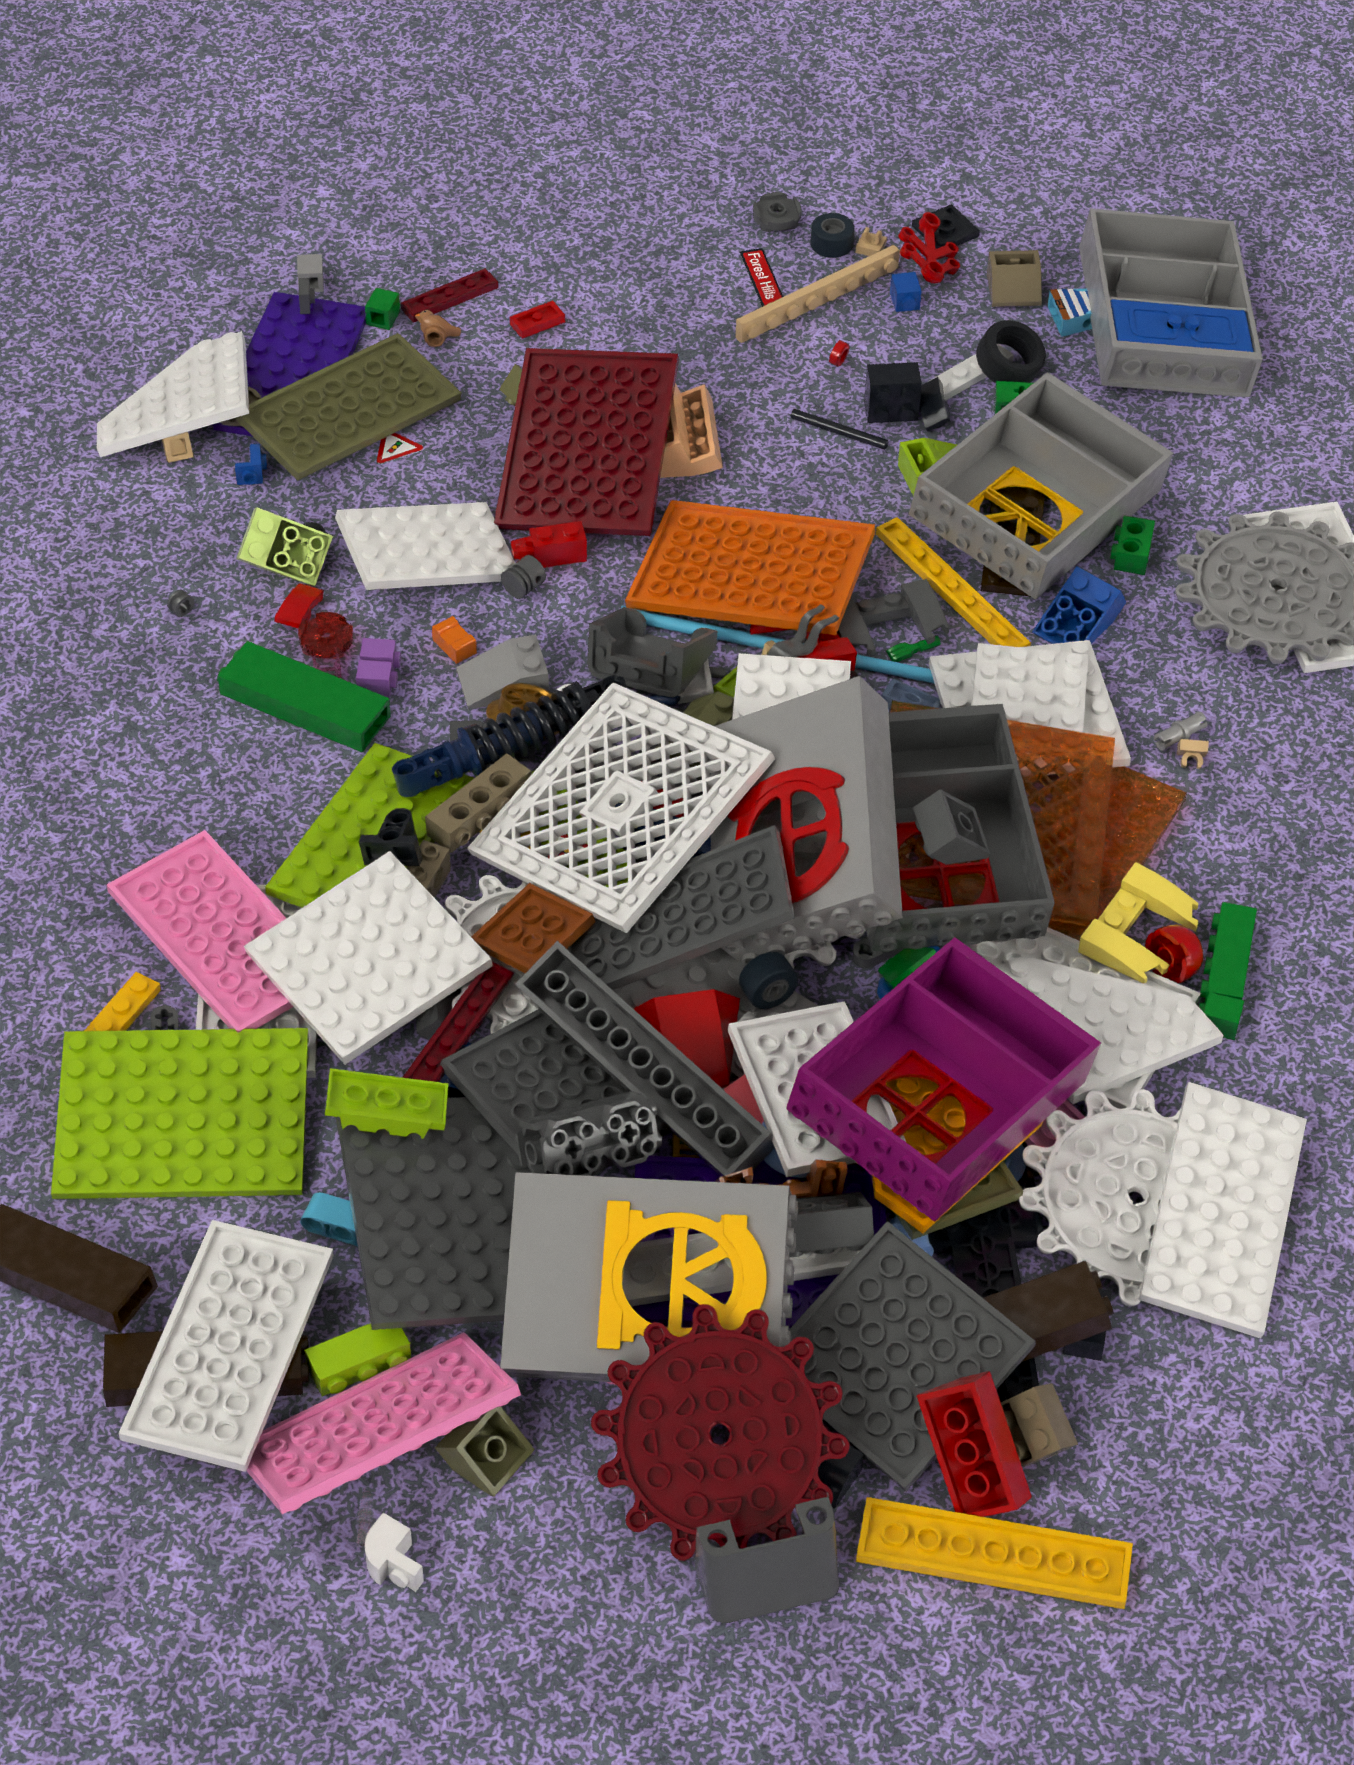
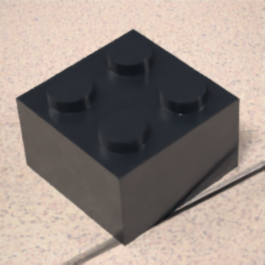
(892, 392)

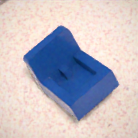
(252, 472)

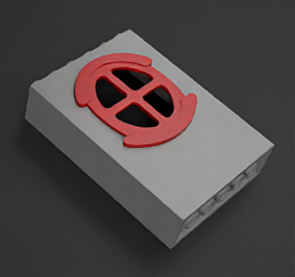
(837, 751)

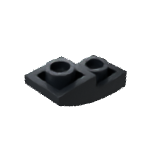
(933, 406)

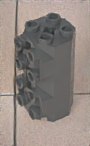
(590, 1136)

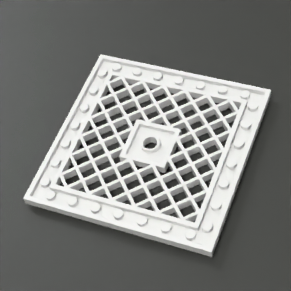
(625, 903)

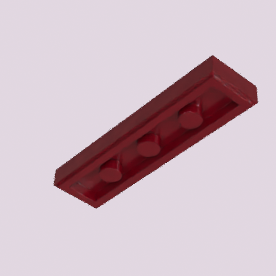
(450, 294)

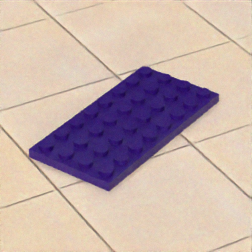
(297, 344)

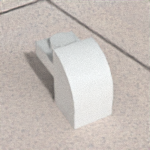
(385, 1554)

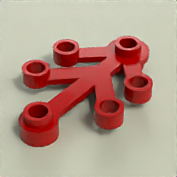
(931, 269)

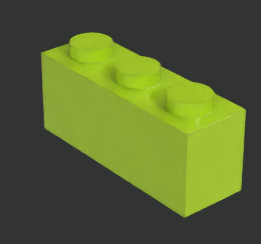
(356, 1357)

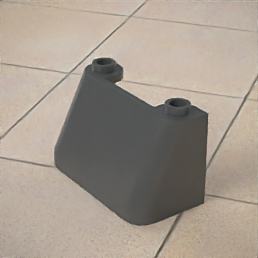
(645, 661)

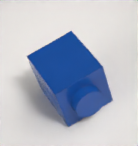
(905, 291)

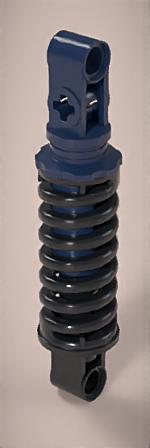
(493, 740)

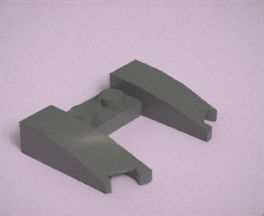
(915, 600)

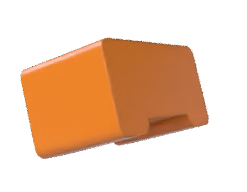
(454, 640)

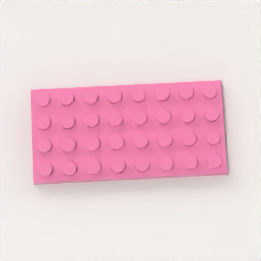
(201, 917)
(377, 1421)

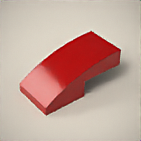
(298, 605)

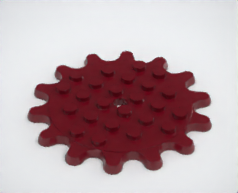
(707, 1382)

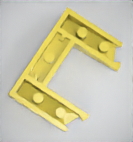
(1107, 939)

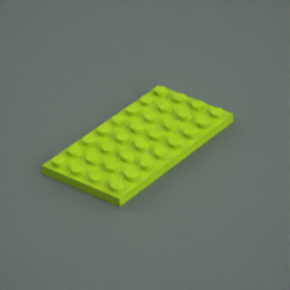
(331, 845)

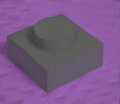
(306, 295)

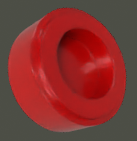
(839, 353)

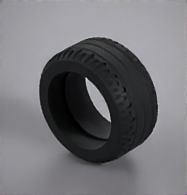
(1021, 339)

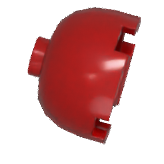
(1179, 949)

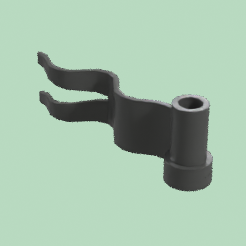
(795, 646)

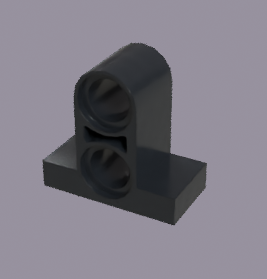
(395, 835)

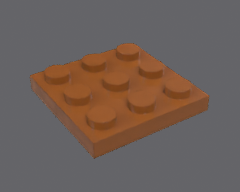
(531, 926)

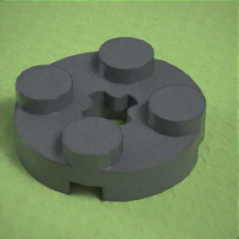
(787, 216)

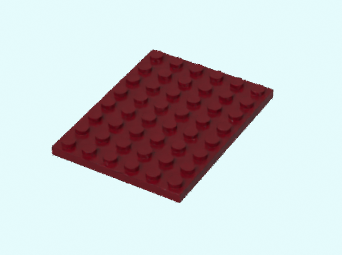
(587, 440)

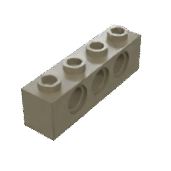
(476, 803)
(433, 868)

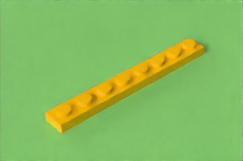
(950, 585)

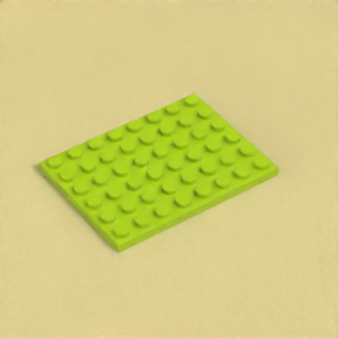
(181, 1113)

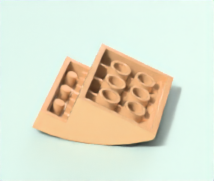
(692, 435)

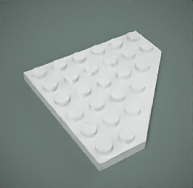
(191, 393)
(1136, 1023)

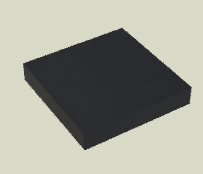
(953, 227)

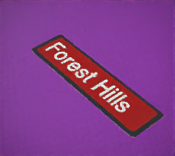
(761, 276)

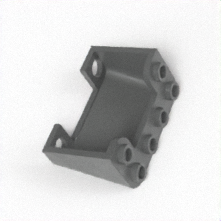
(771, 1574)

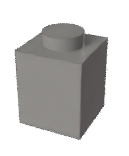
(311, 267)

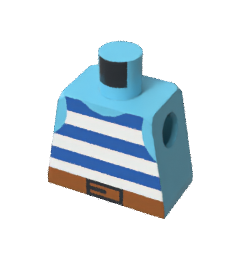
(1070, 310)

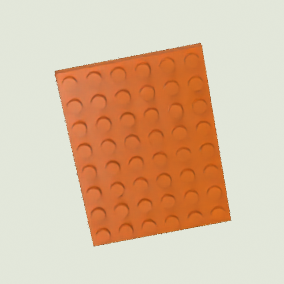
(750, 566)

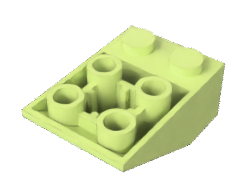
(284, 547)

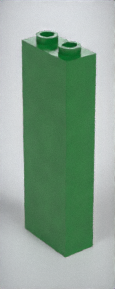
(304, 696)

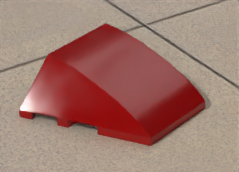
(697, 1027)

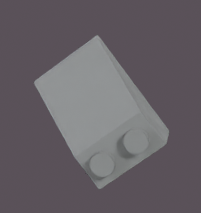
(505, 664)

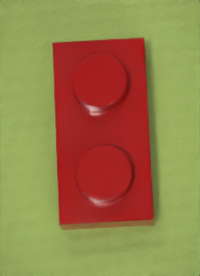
(537, 319)

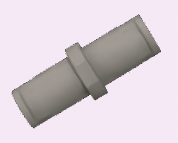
(1180, 730)

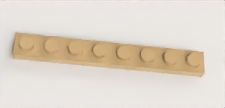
(817, 294)

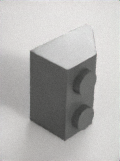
(950, 829)

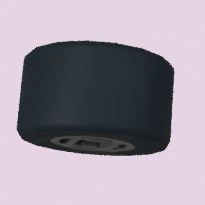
(832, 235)
(768, 980)

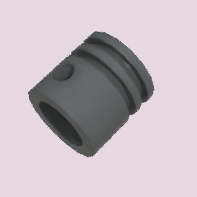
(523, 576)

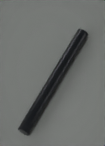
(839, 429)

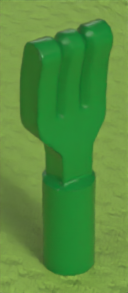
(904, 650)

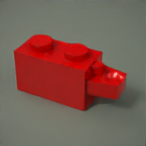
(553, 544)

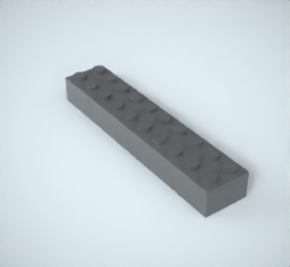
(645, 1062)

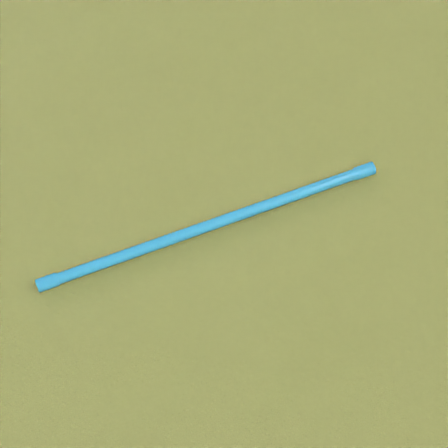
(758, 641)

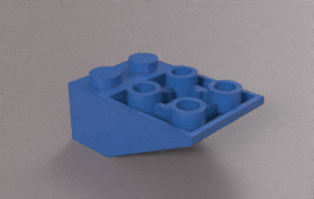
(1080, 610)

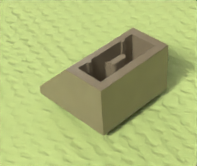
(1014, 278)
(1038, 1424)

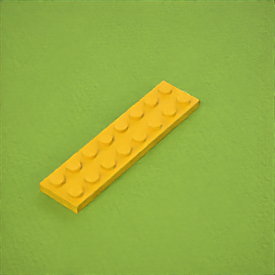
(995, 1552)

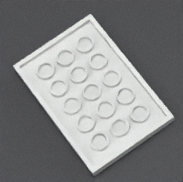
(425, 545)
(771, 1055)

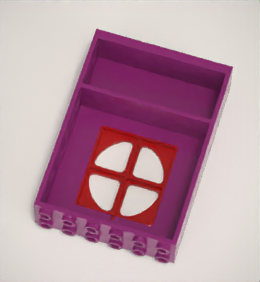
(971, 1035)

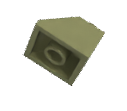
(486, 1450)

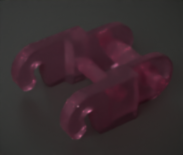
(337, 667)

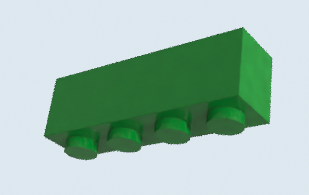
(1229, 951)

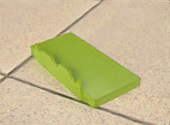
(386, 1102)

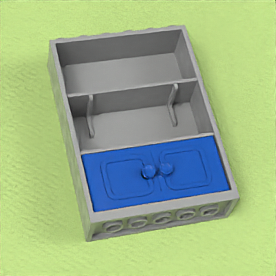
(1169, 303)

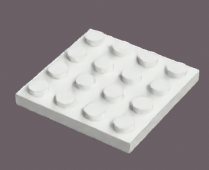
(1032, 684)

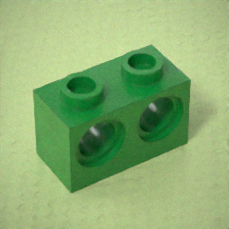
(1133, 545)

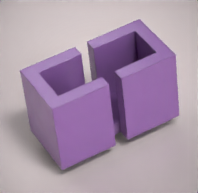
(378, 666)

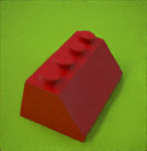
(974, 1446)

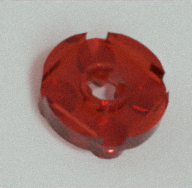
(311, 634)

